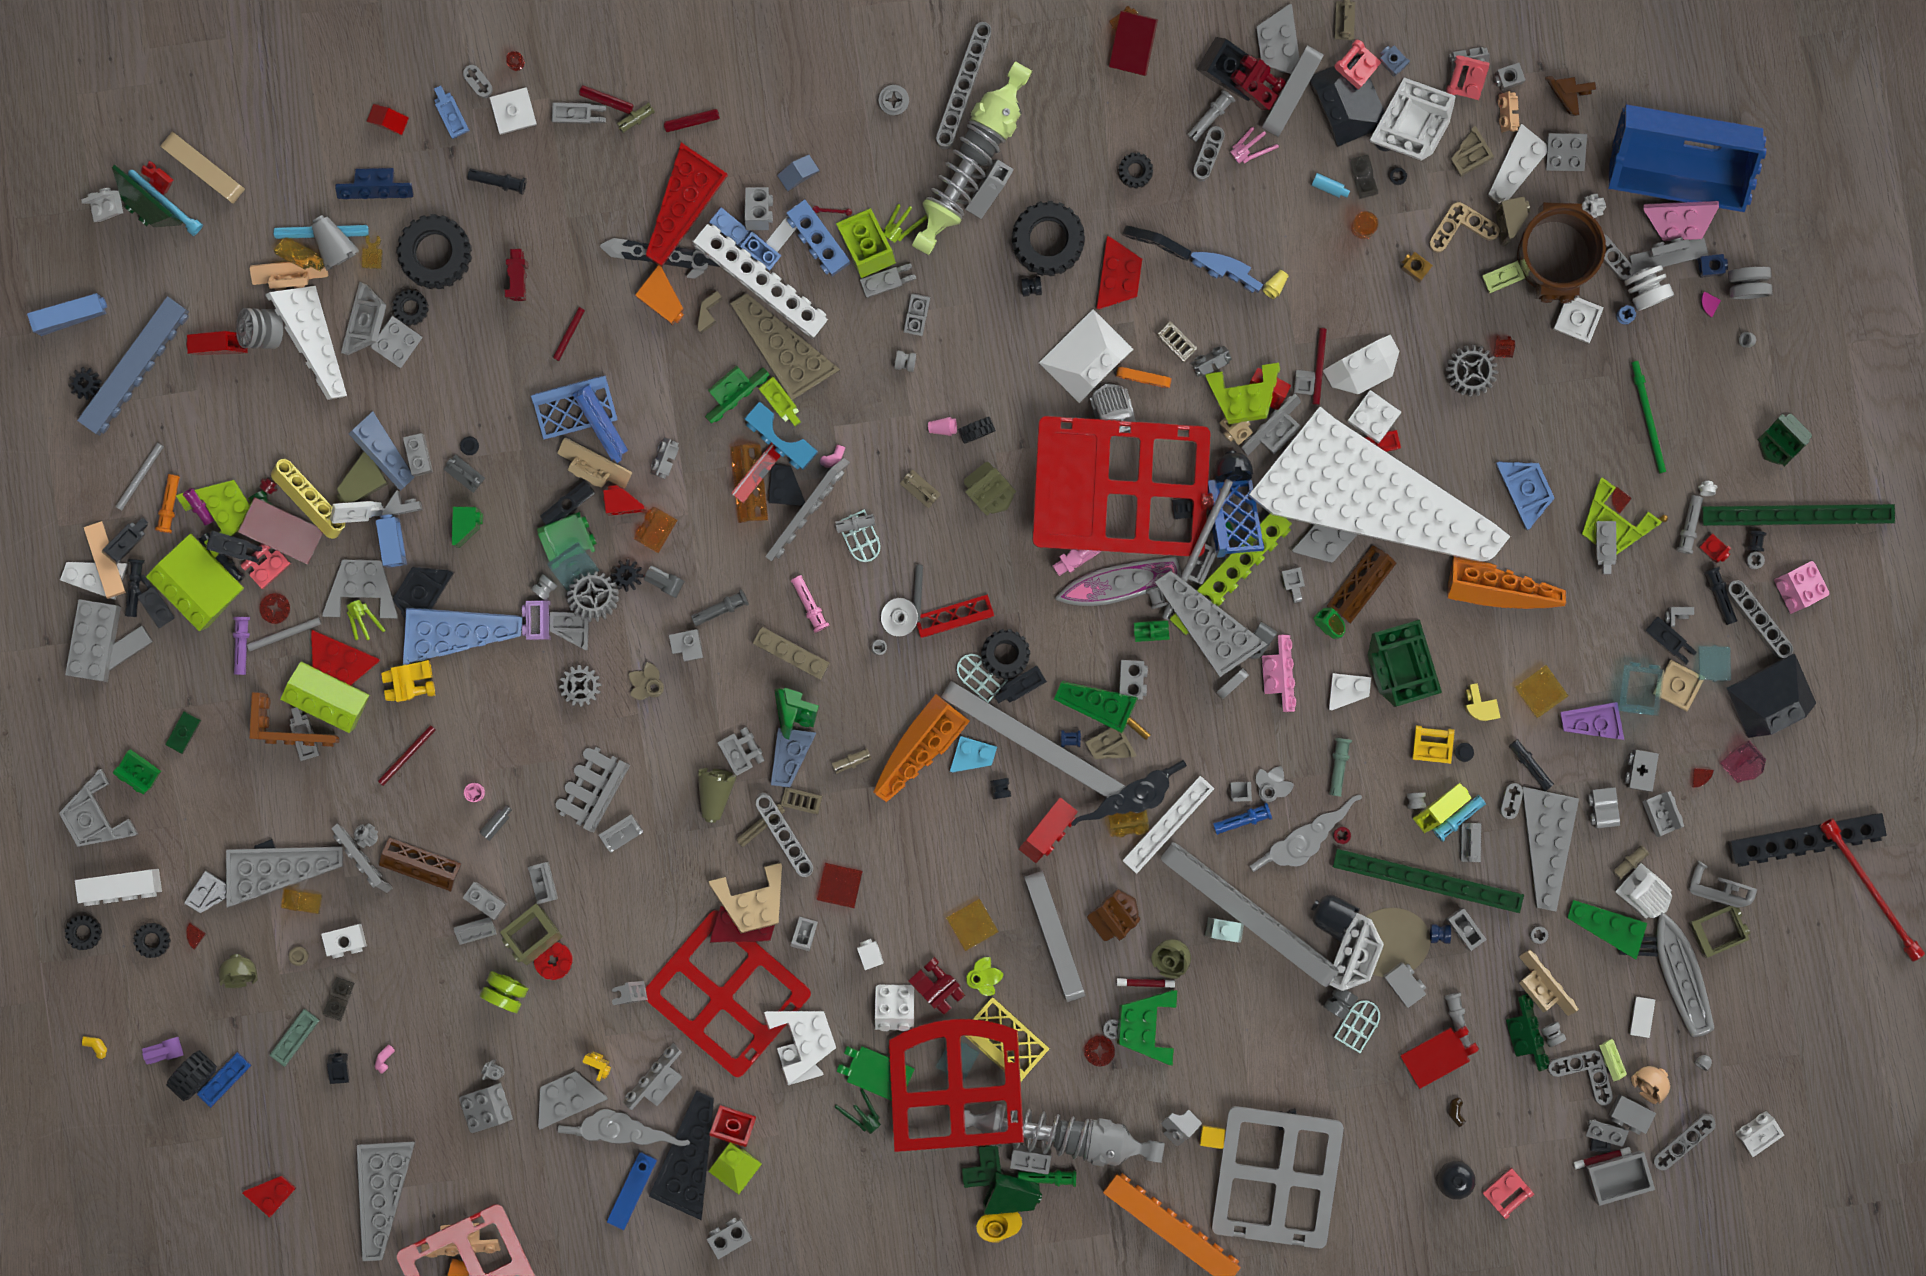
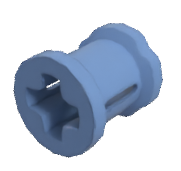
(1631, 312)

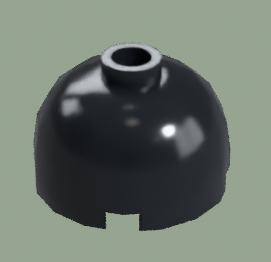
(1233, 467)
(1456, 1180)

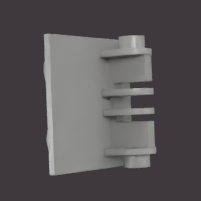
(1566, 152)
(396, 342)

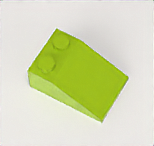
(866, 243)

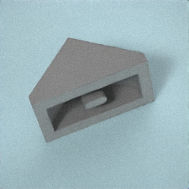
(804, 934)

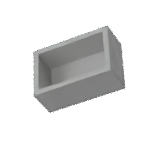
(1620, 1178)

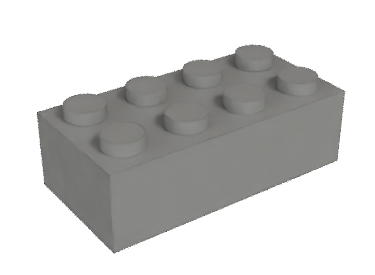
(93, 640)

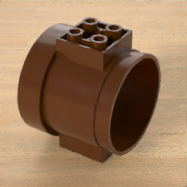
(1589, 229)

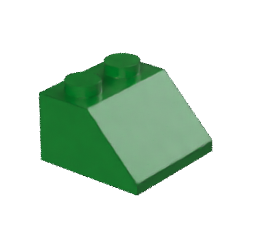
(465, 524)

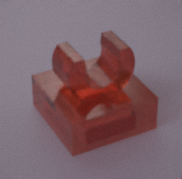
(1504, 348)

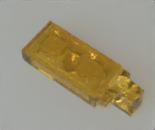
(298, 254)

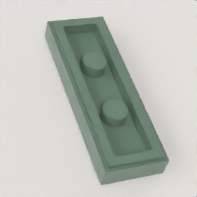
(294, 1037)

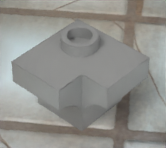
(688, 644)
(1180, 1127)

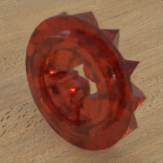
(267, 613)
(1093, 1057)

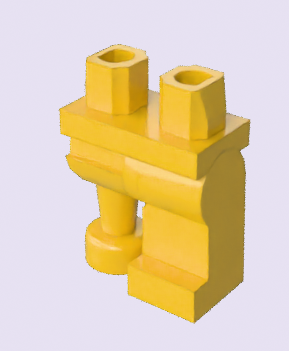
(403, 681)

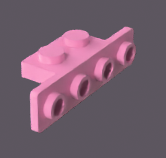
(1279, 675)

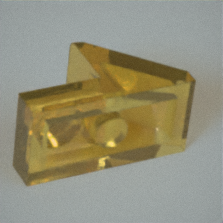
(301, 901)

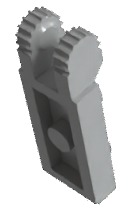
(576, 113)
(885, 281)

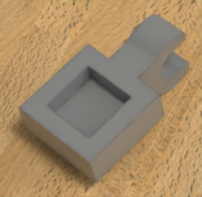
(1294, 581)

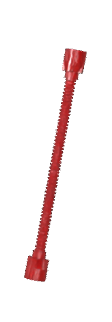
(1911, 947)

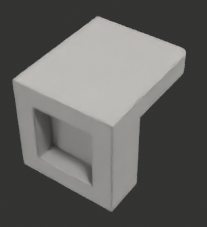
(1241, 791)

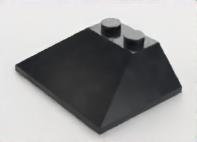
(1349, 110)
(1772, 698)

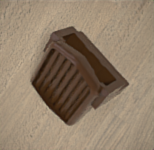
(1567, 91)
(1115, 916)

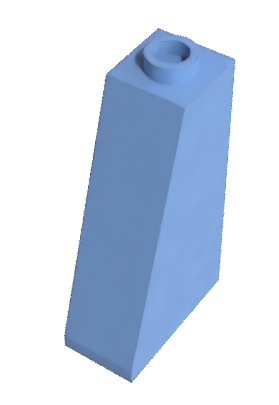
(67, 314)

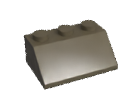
(1510, 217)

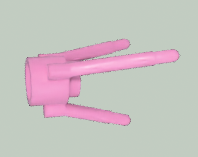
(1240, 152)

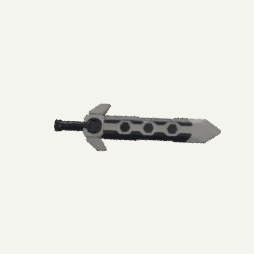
(680, 257)

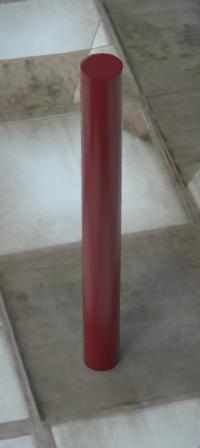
(1319, 366)
(407, 754)

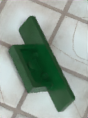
(1526, 1034)

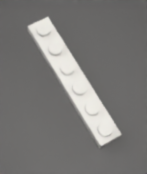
(1168, 824)

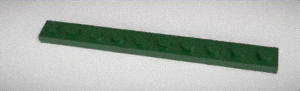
(1798, 515)
(1428, 881)

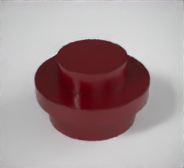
(268, 485)

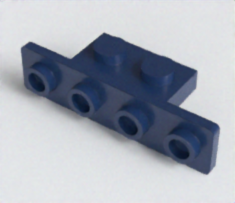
(374, 184)

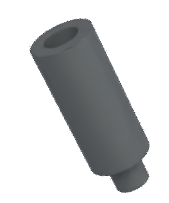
(495, 823)

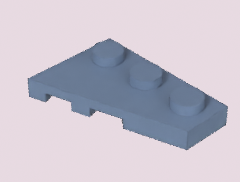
(789, 756)

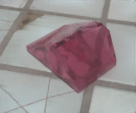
(1744, 762)

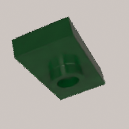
(183, 732)

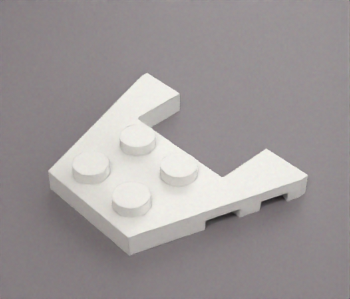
(810, 1036)

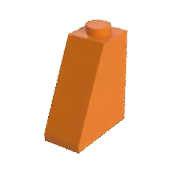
(660, 297)

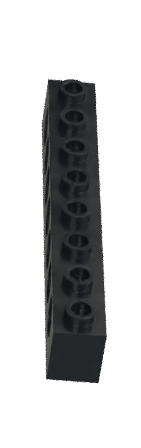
(1738, 847)

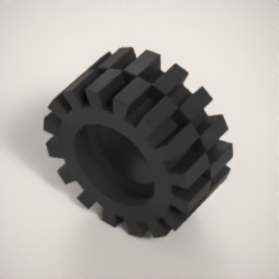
(1132, 181)
(402, 299)
(976, 430)
(72, 927)
(140, 937)

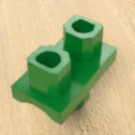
(1151, 631)

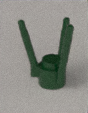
(870, 1123)

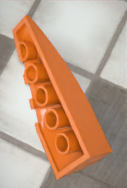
(1489, 586)
(925, 738)

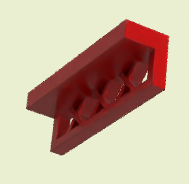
(961, 621)

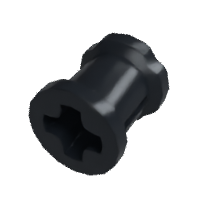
(1759, 547)

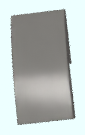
(917, 314)

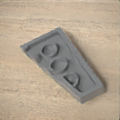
(362, 864)

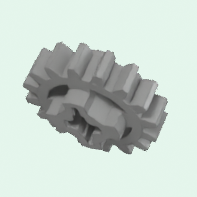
(573, 679)

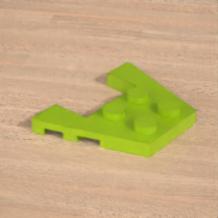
(1245, 401)
(224, 503)
(1625, 532)

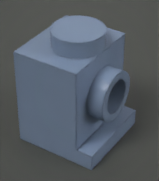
(1393, 67)

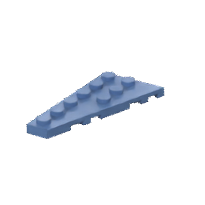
(445, 632)

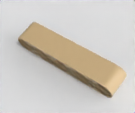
(202, 167)

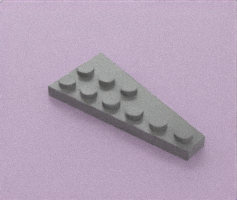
(808, 508)
(1213, 630)
(262, 871)

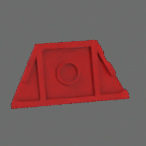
(1119, 275)
(340, 659)

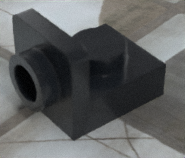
(338, 1068)

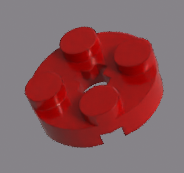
(563, 965)

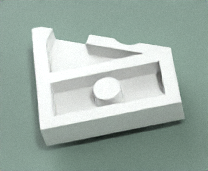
(1348, 689)
(789, 1055)

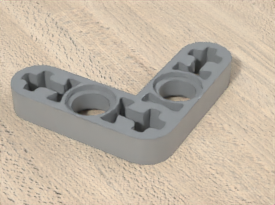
(1591, 1068)

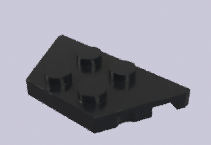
(422, 588)

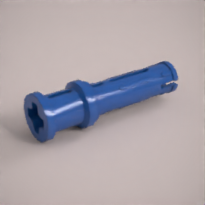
(1252, 816)

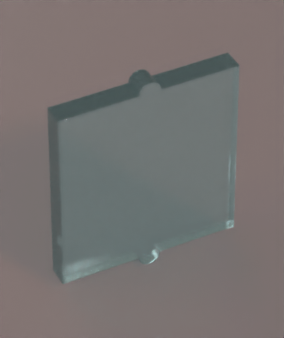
(1714, 663)
(969, 1056)

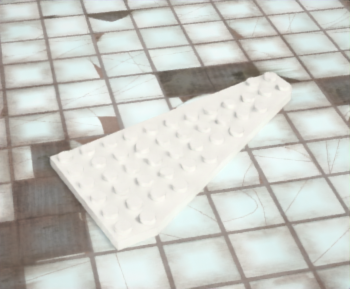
(1354, 486)

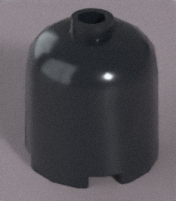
(1333, 915)

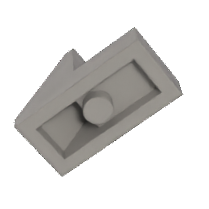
(396, 507)

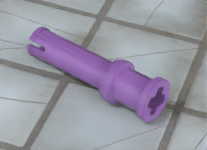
(240, 635)

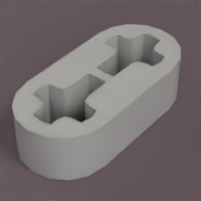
(474, 84)
(1232, 683)
(1515, 802)

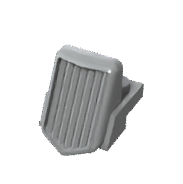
(1113, 403)

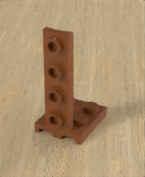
(260, 721)

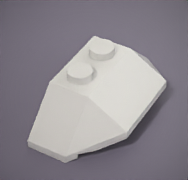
(1364, 367)
(1357, 954)

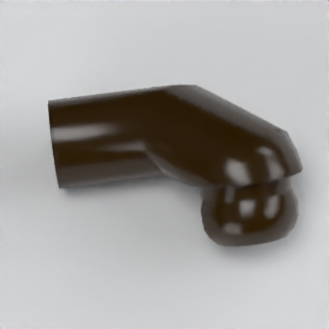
(1454, 1111)

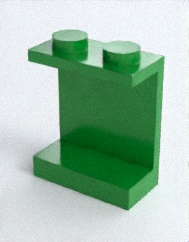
(565, 533)

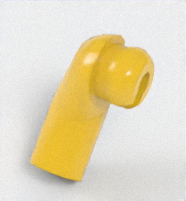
(97, 1045)

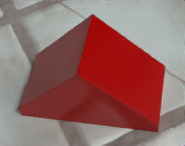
(388, 119)

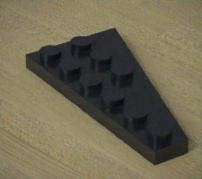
(685, 1168)

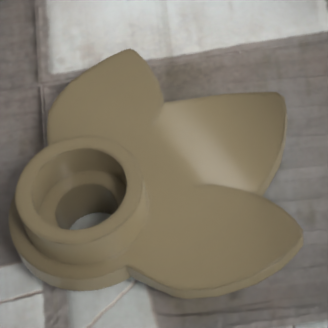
(644, 681)

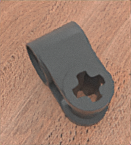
(1266, 634)

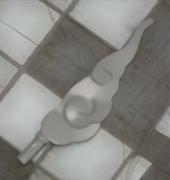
(1304, 841)
(618, 1129)

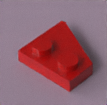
(270, 1195)

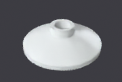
(891, 614)

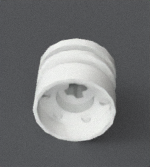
(1649, 287)

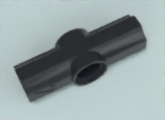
(577, 496)

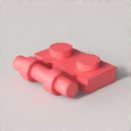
(269, 569)

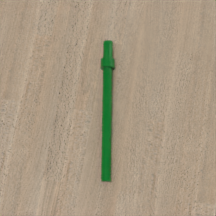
(1639, 380)

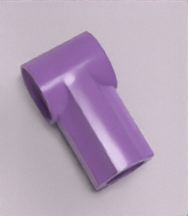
(166, 1050)

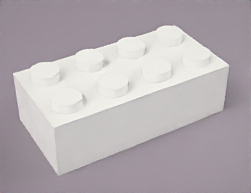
(123, 885)

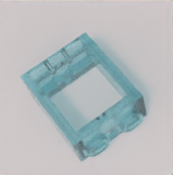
(1636, 667)

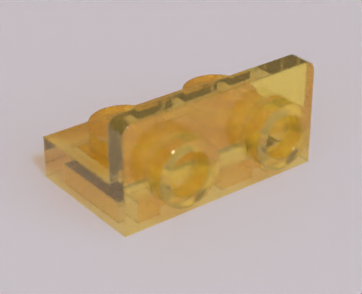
(1128, 824)

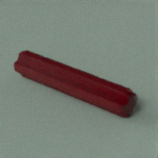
(606, 99)
(691, 120)

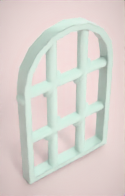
(860, 547)
(982, 684)
(1351, 1028)

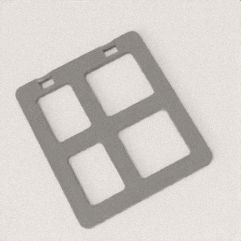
(1283, 1177)

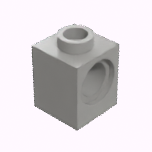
(1517, 73)

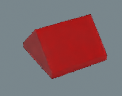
(733, 1126)

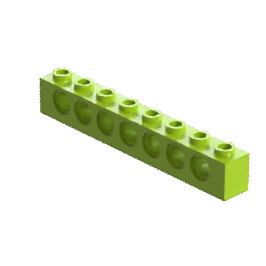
(1233, 561)

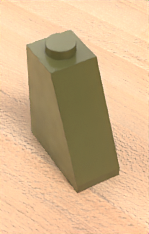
(361, 481)

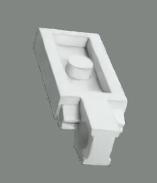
(355, 511)

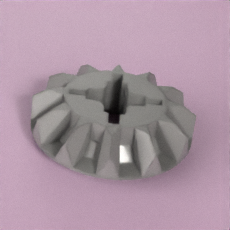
(887, 94)

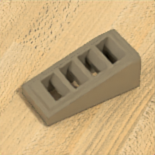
(1161, 335)
(815, 810)

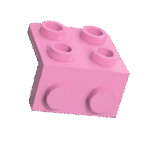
(1802, 587)

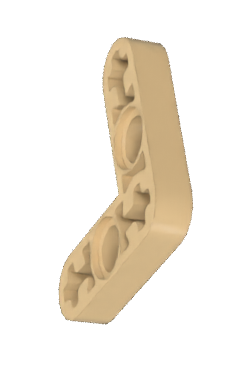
(1463, 220)

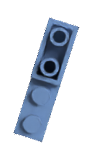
(745, 238)
(1221, 264)

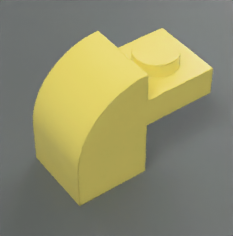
(1480, 710)

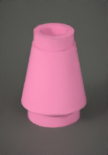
(943, 426)

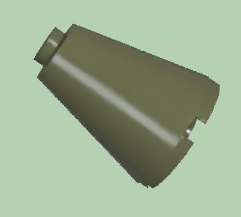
(714, 792)

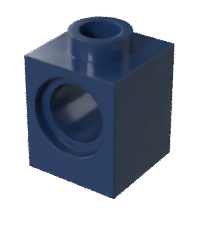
(1706, 271)

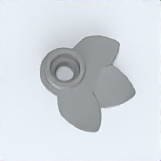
(1275, 782)

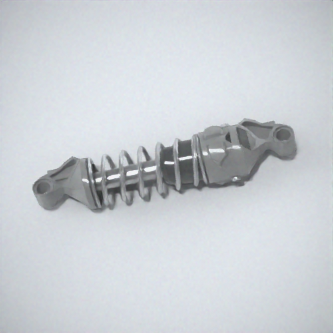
(1094, 1140)

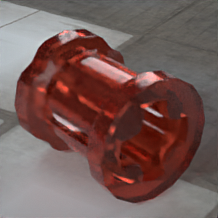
(513, 66)

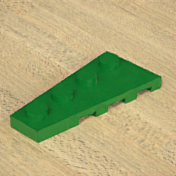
(1101, 705)
(1611, 927)

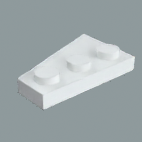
(87, 576)

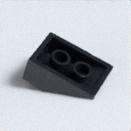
(1221, 62)

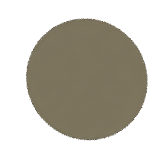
(1403, 936)

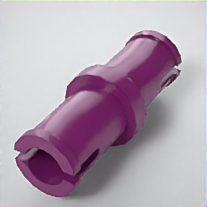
(198, 506)

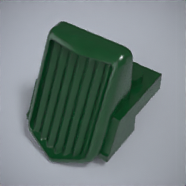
(1784, 440)

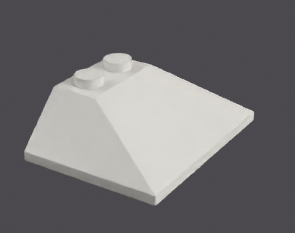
(1414, 120)
(1086, 356)

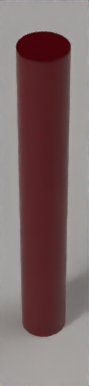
(568, 334)

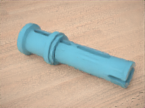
(1451, 824)

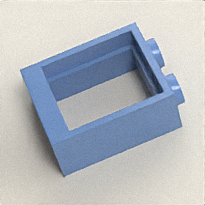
(391, 541)

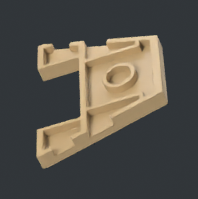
(753, 908)

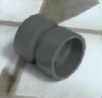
(1340, 1002)

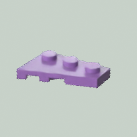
(1594, 721)

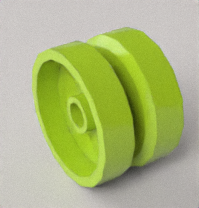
(505, 989)

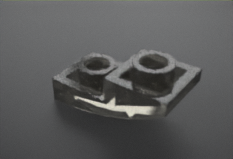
(1363, 176)
(338, 999)

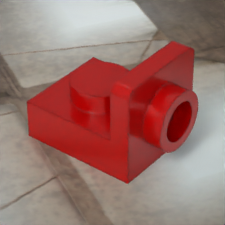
(1715, 549)

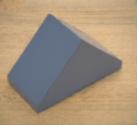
(798, 172)

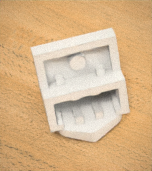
(1645, 892)

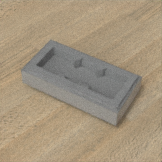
(475, 930)

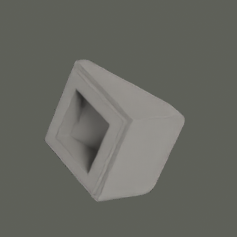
(1304, 382)

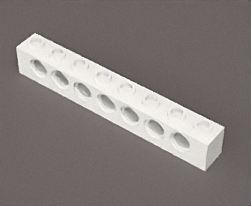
(703, 243)

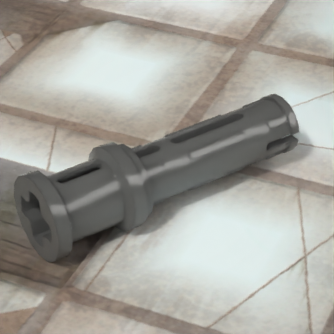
(729, 604)

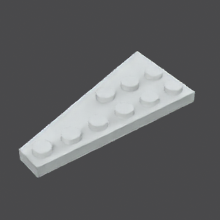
(309, 332)

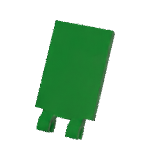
(871, 1071)

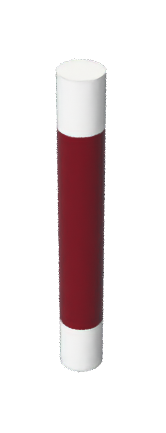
(1145, 982)
(1600, 1158)

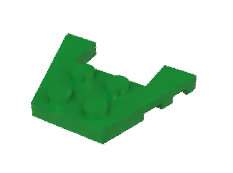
(1138, 1026)

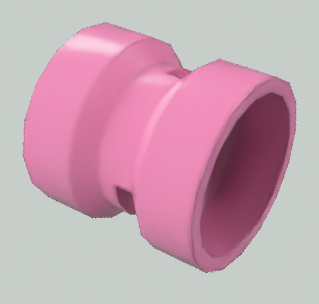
(472, 794)

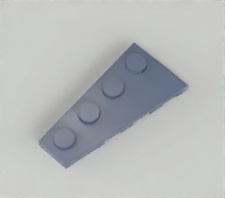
(378, 446)

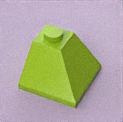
(735, 1167)

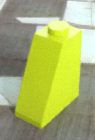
(1442, 808)

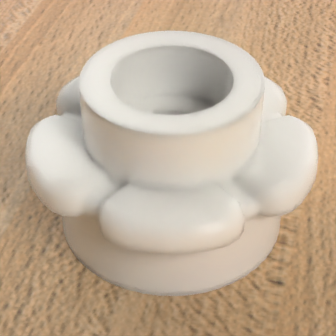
(1707, 488)

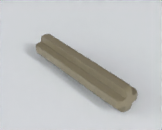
(758, 827)

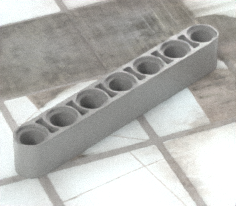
(969, 77)
(1054, 936)

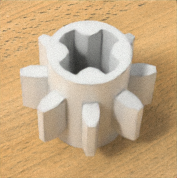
(1594, 205)

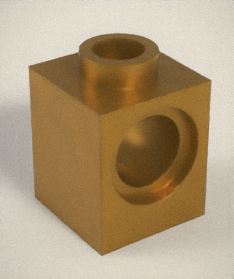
(1418, 275)

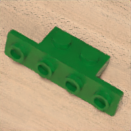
(732, 389)

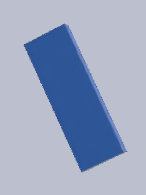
(224, 1079)

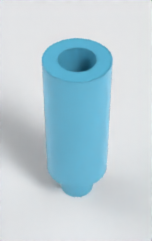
(1330, 186)

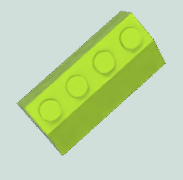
(325, 697)

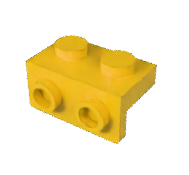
(595, 1060)

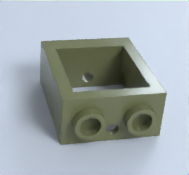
(1702, 940)
(538, 948)

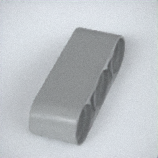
(1212, 145)

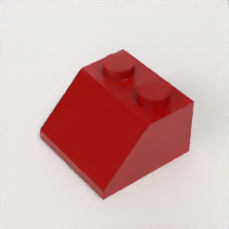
(621, 502)

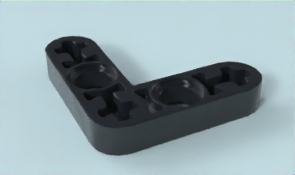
(1157, 239)

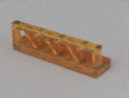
(741, 466)

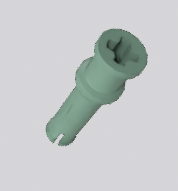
(1340, 756)

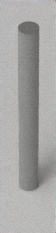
(139, 476)
(284, 634)

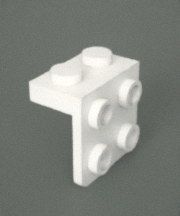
(894, 1007)

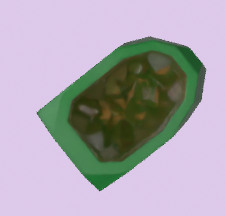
(1330, 623)

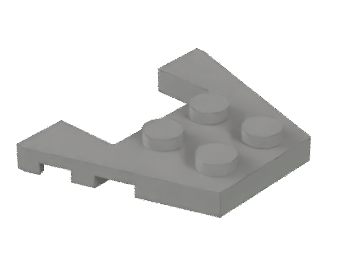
(361, 580)
(86, 819)

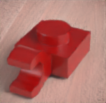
(158, 177)

